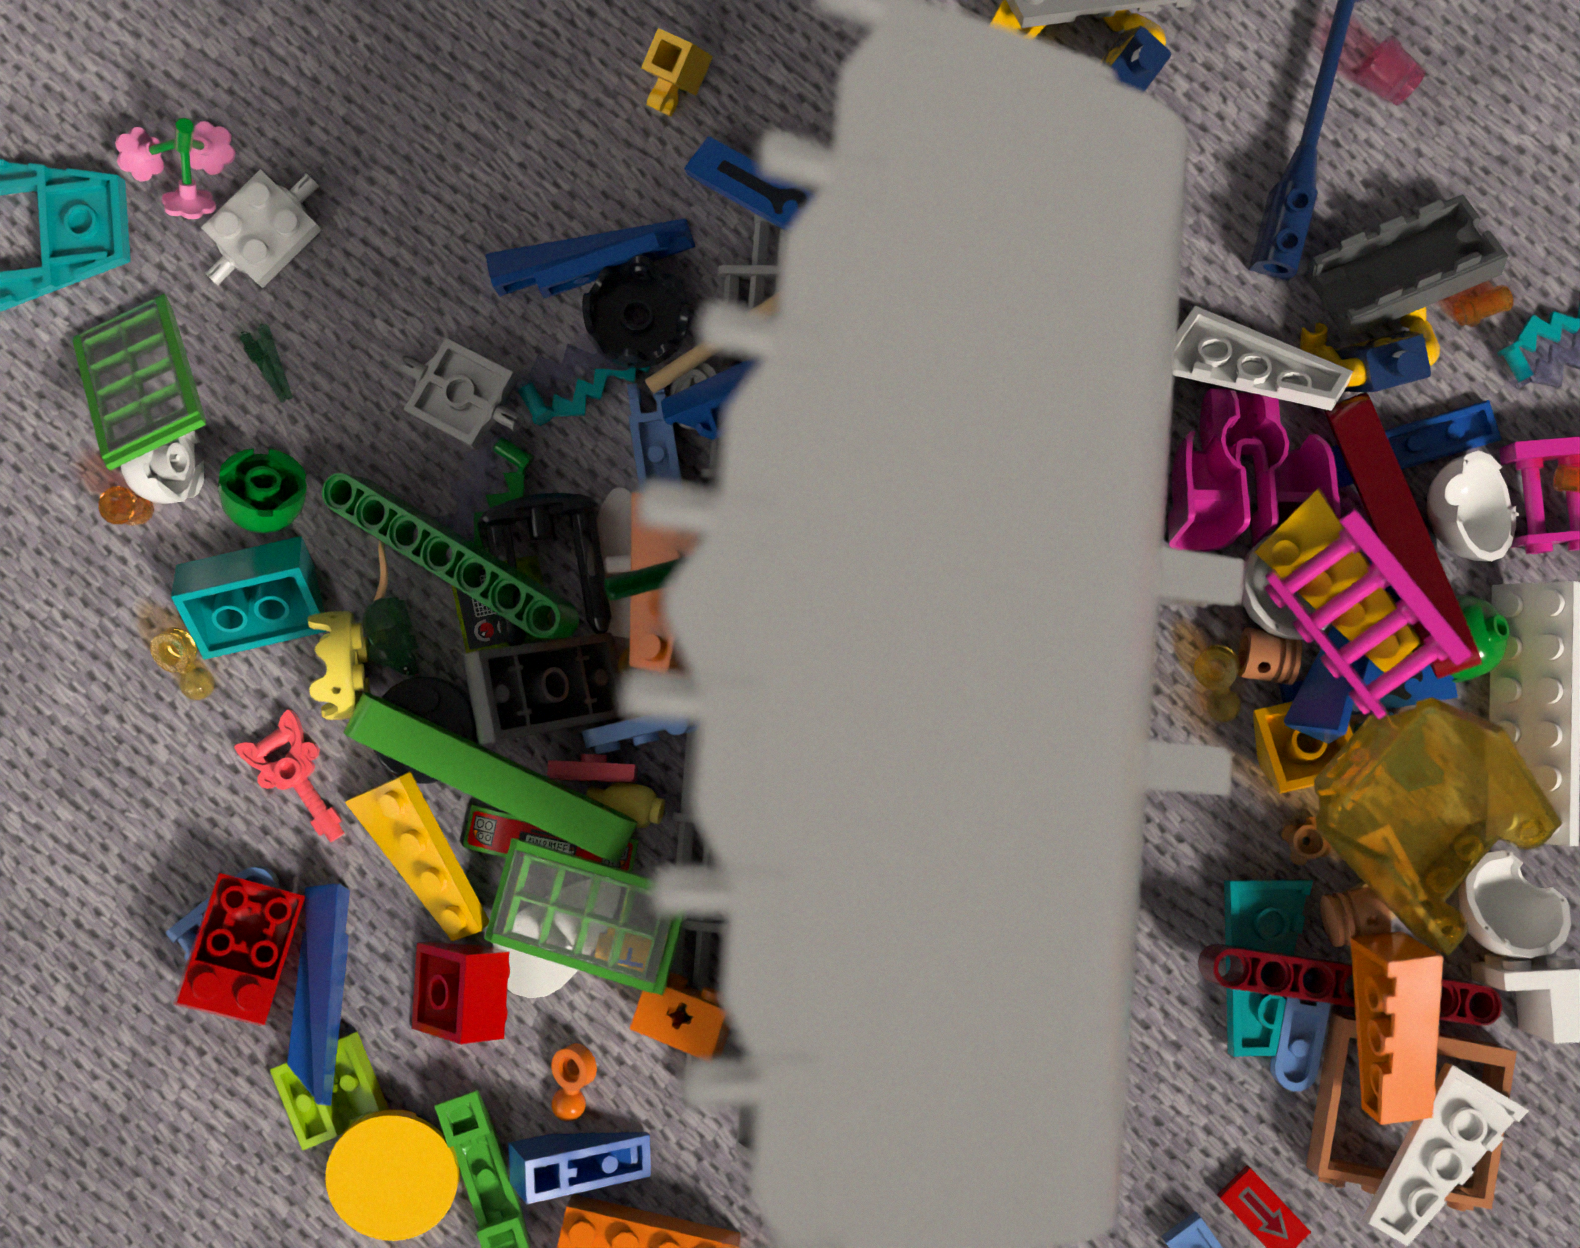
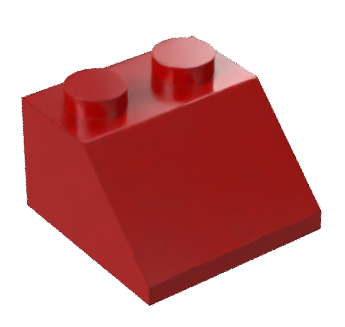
(460, 991)

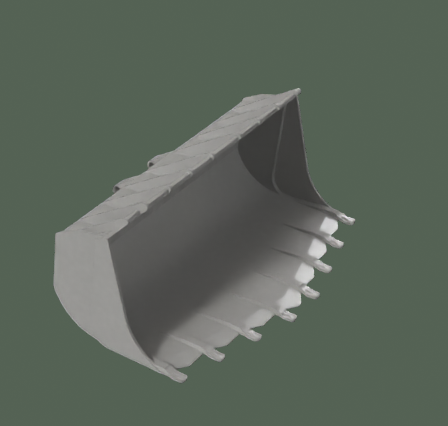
(936, 643)

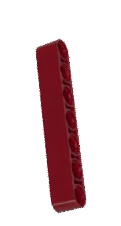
(1397, 516)
(1330, 980)

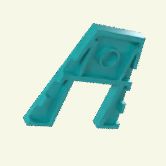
(79, 224)

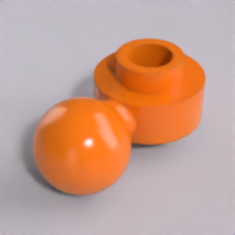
(572, 1069)

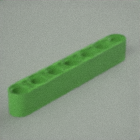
(490, 777)

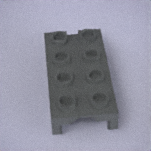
(1405, 265)

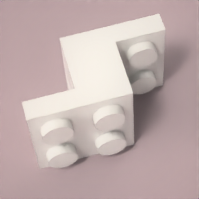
(1544, 989)

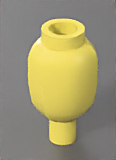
(632, 800)

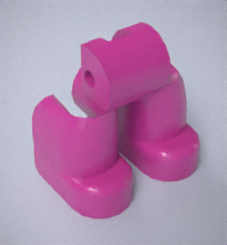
(1211, 484)

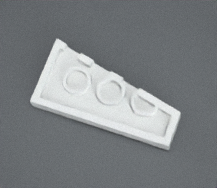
(1440, 1153)

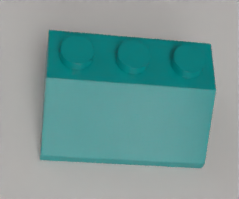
(248, 597)

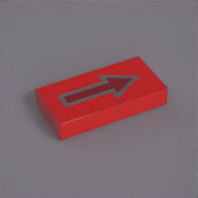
(1263, 1211)

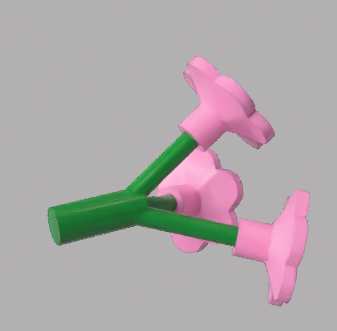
(199, 148)

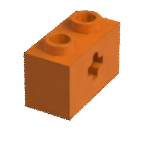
(661, 1020)

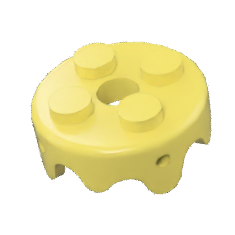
(343, 653)

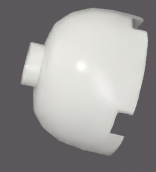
(165, 472)

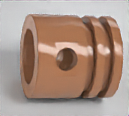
(1269, 656)
(1353, 915)

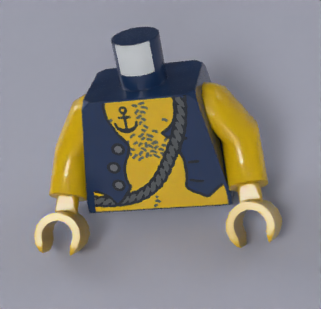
(1138, 51)
(1382, 360)

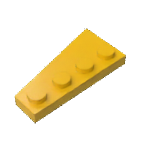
(415, 845)

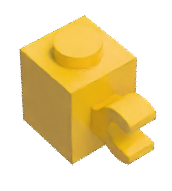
(676, 66)

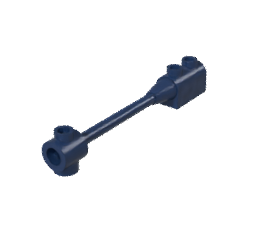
(1294, 197)

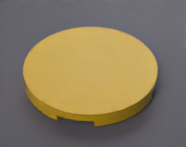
(392, 1175)

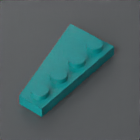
(1263, 918)

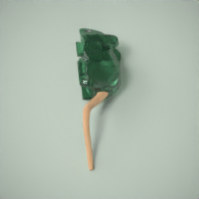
(388, 626)

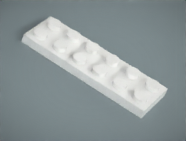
(1539, 690)

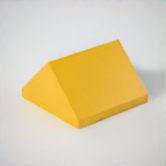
(1288, 756)

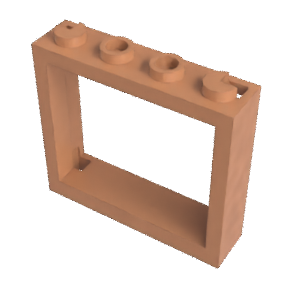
(1497, 1074)

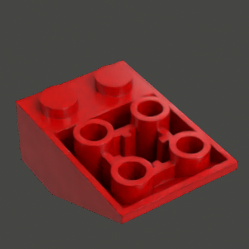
(239, 950)

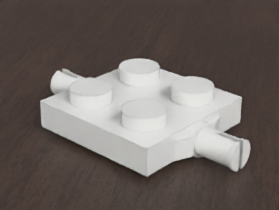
(261, 228)

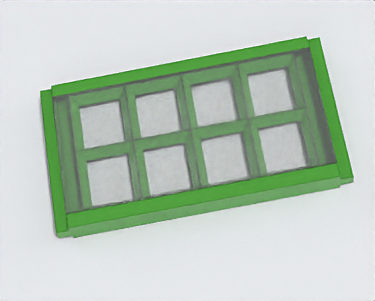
(138, 382)
(583, 916)

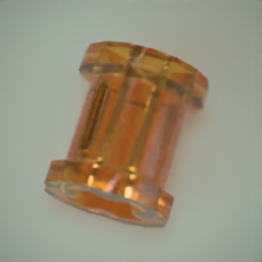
(117, 510)

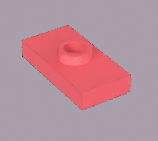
(592, 768)

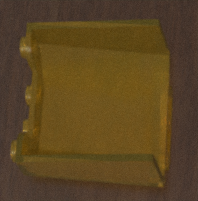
(1421, 805)

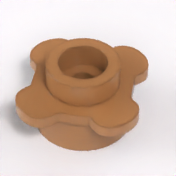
(1299, 852)

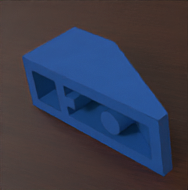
(576, 1163)

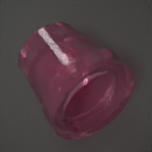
(1390, 71)

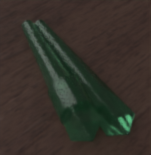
(266, 357)

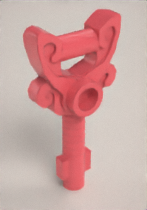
(292, 771)

